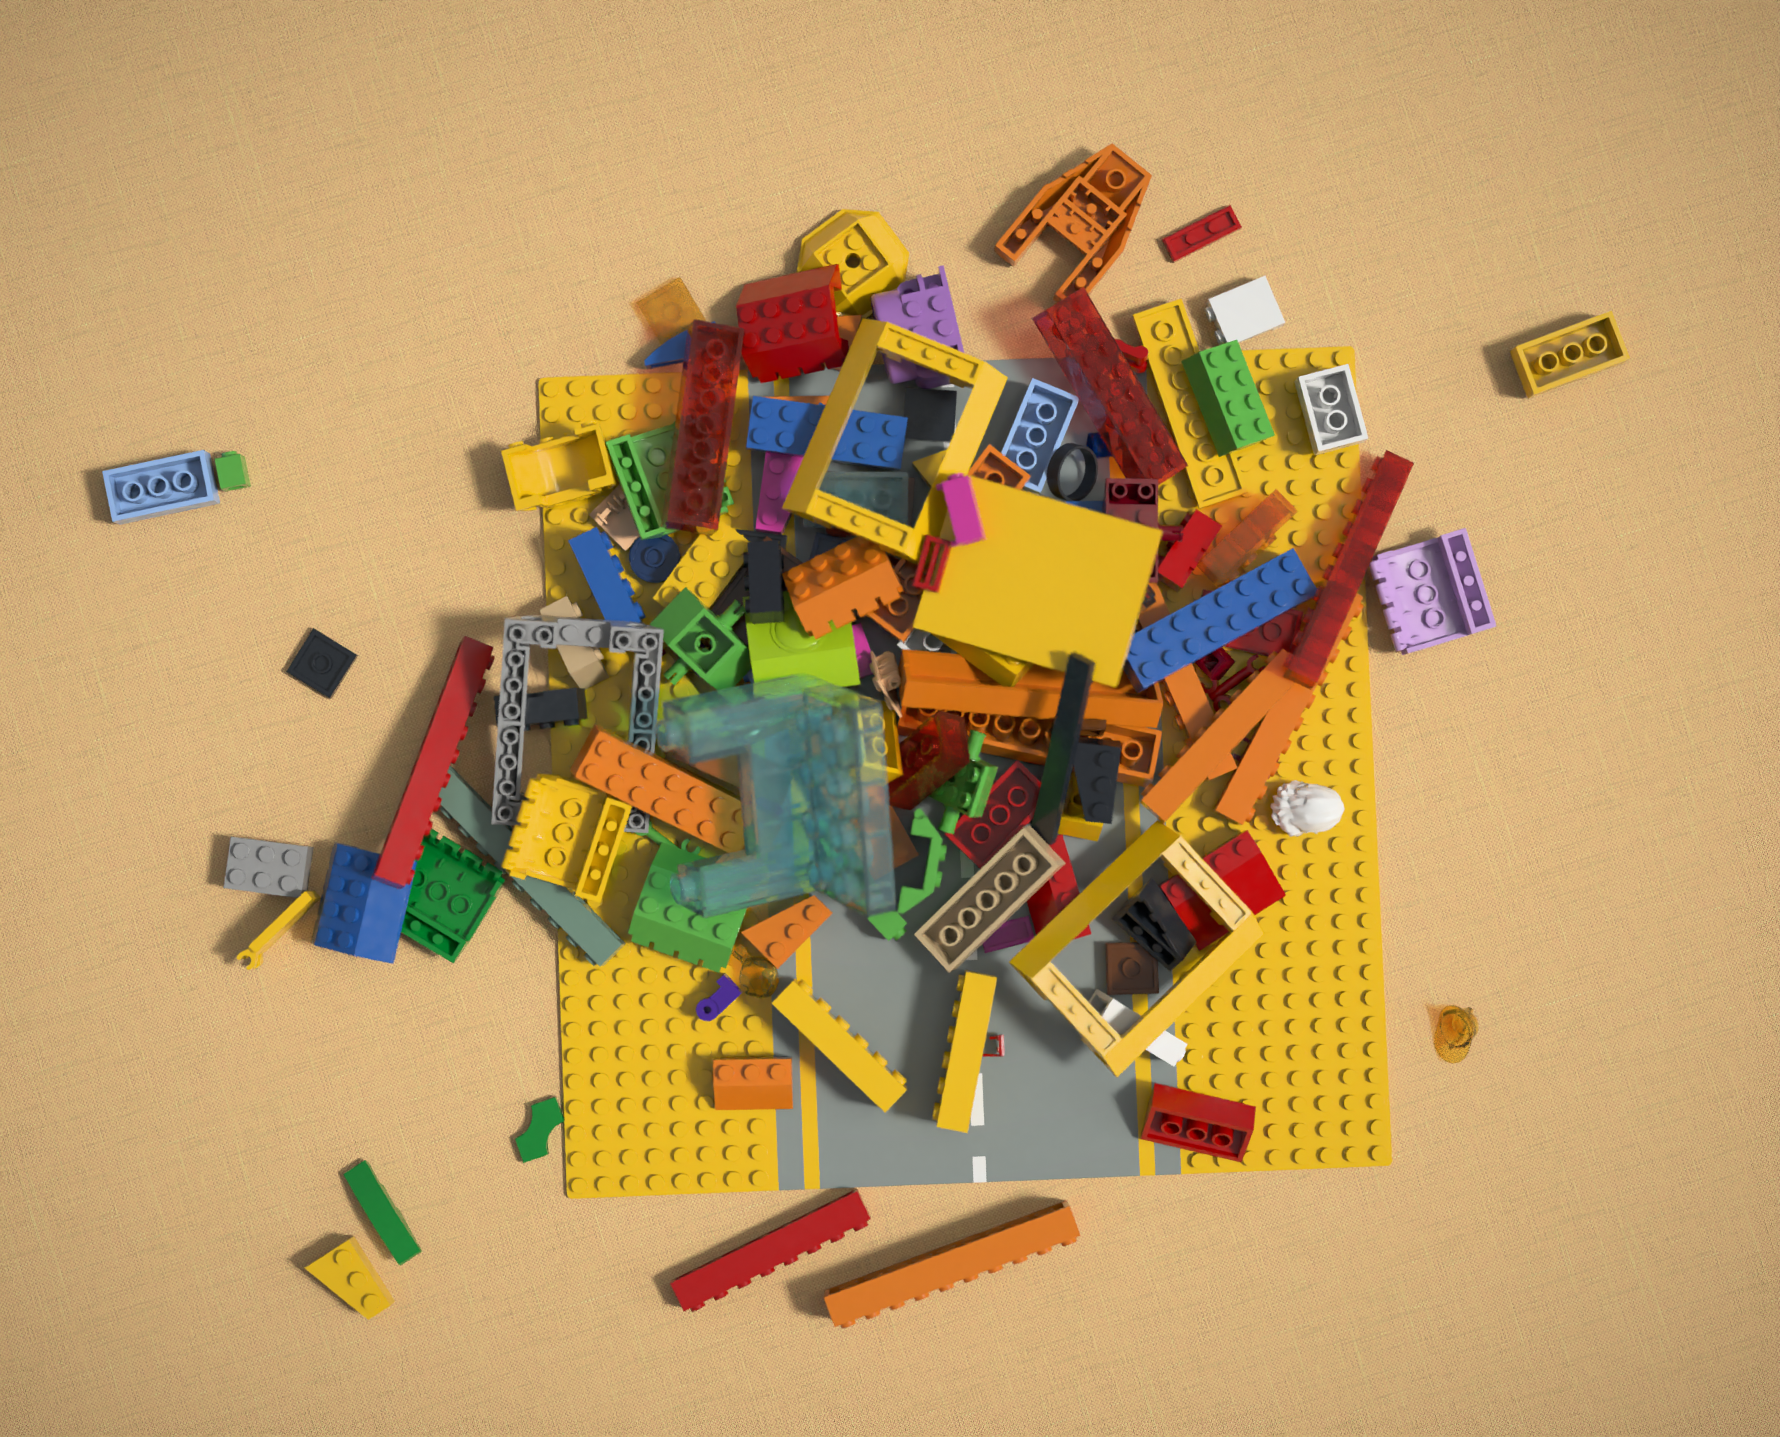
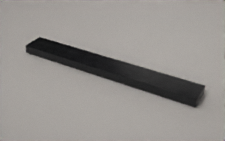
(1063, 746)

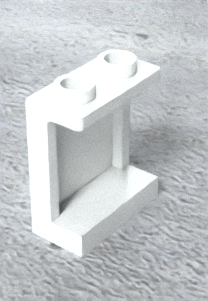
(1244, 312)

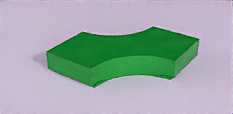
(534, 1141)

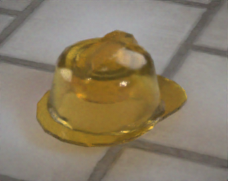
(1455, 1033)

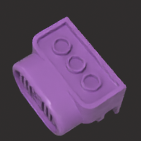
(925, 309)

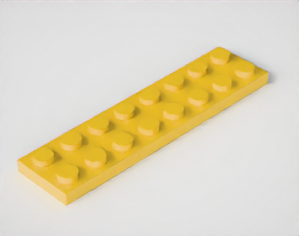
(1169, 341)

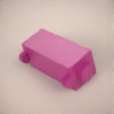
(963, 510)

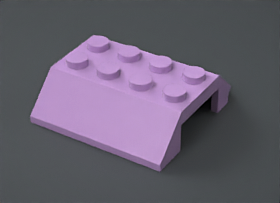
(1432, 592)

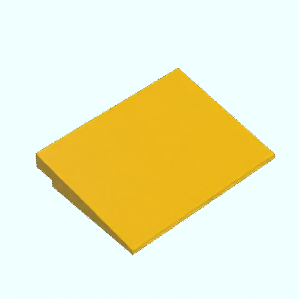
(1043, 582)

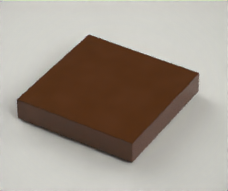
(1130, 969)

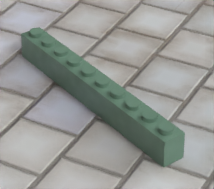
(561, 903)

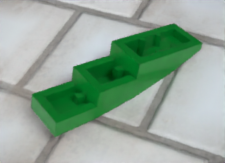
(382, 1212)

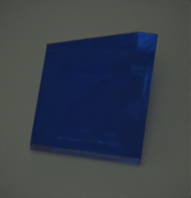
(1098, 446)

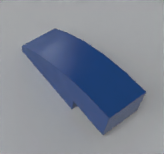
(669, 353)

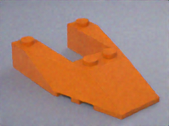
(1090, 209)

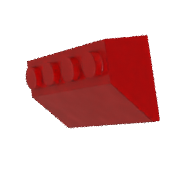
(1055, 893)
(1198, 1122)

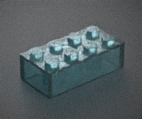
(875, 491)

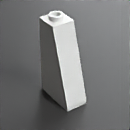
(1122, 1018)

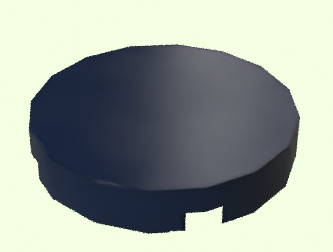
(654, 558)

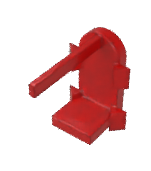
(1000, 1049)

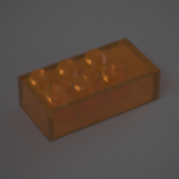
(1246, 538)

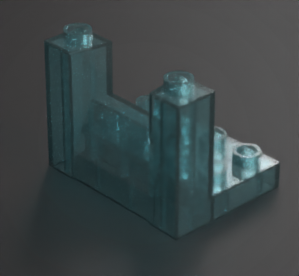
(806, 793)

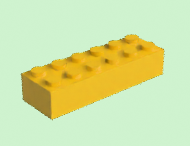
(840, 1045)
(965, 1052)

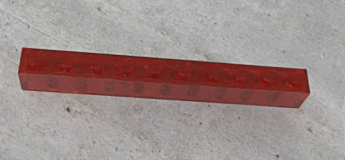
(1347, 570)

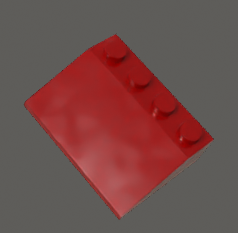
(1243, 870)

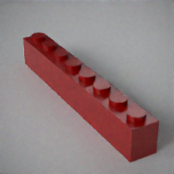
(770, 1250)

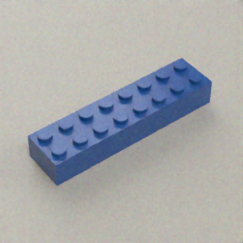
(1217, 619)

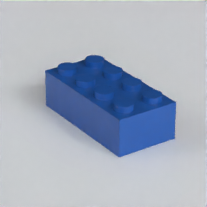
(604, 577)

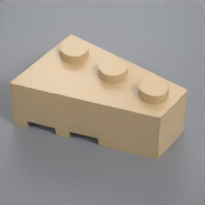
(581, 661)

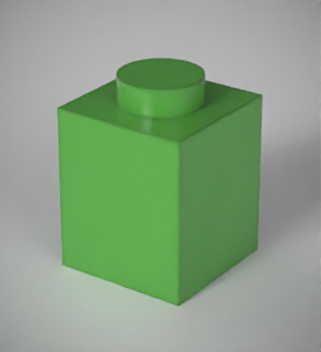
(232, 471)
(889, 924)

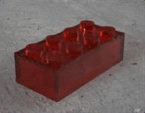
(929, 759)

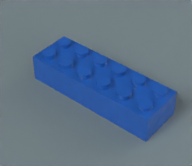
(789, 425)

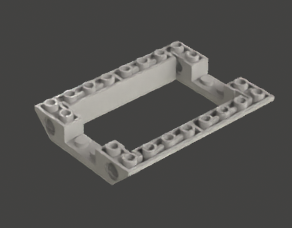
(548, 632)

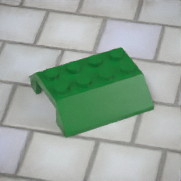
(449, 896)

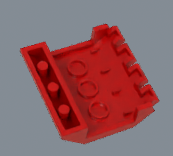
(791, 324)

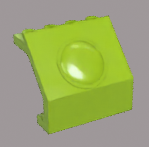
(788, 650)

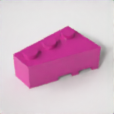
(776, 482)

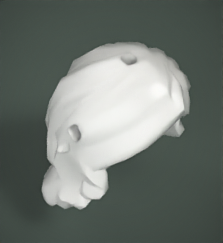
(1306, 808)

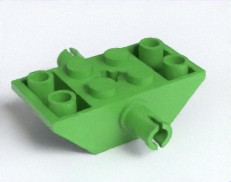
(687, 621)
(968, 788)

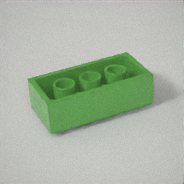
(1228, 398)

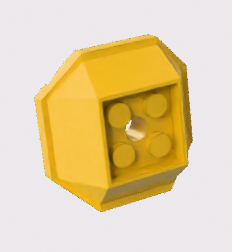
(860, 236)

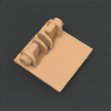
(616, 519)
(887, 678)

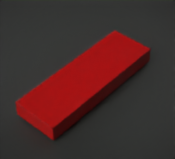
(1201, 233)

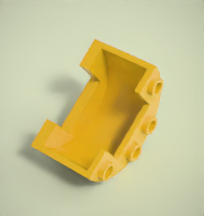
(559, 469)

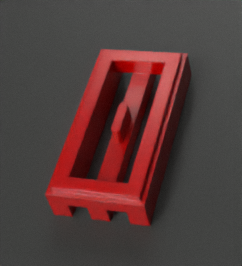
(943, 563)

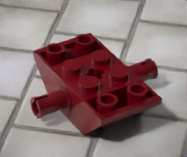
(1138, 502)

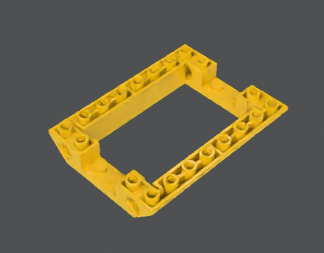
(897, 343)
(1227, 909)

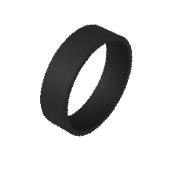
(1054, 469)

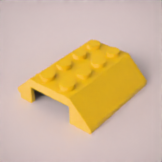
(567, 835)

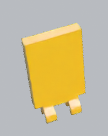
(278, 928)

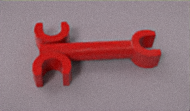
(1218, 692)

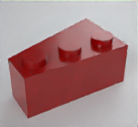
(1184, 556)

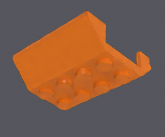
(840, 582)

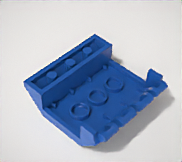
(357, 911)

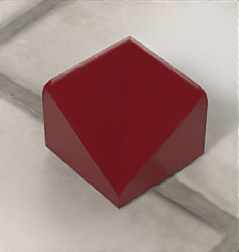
(1216, 664)

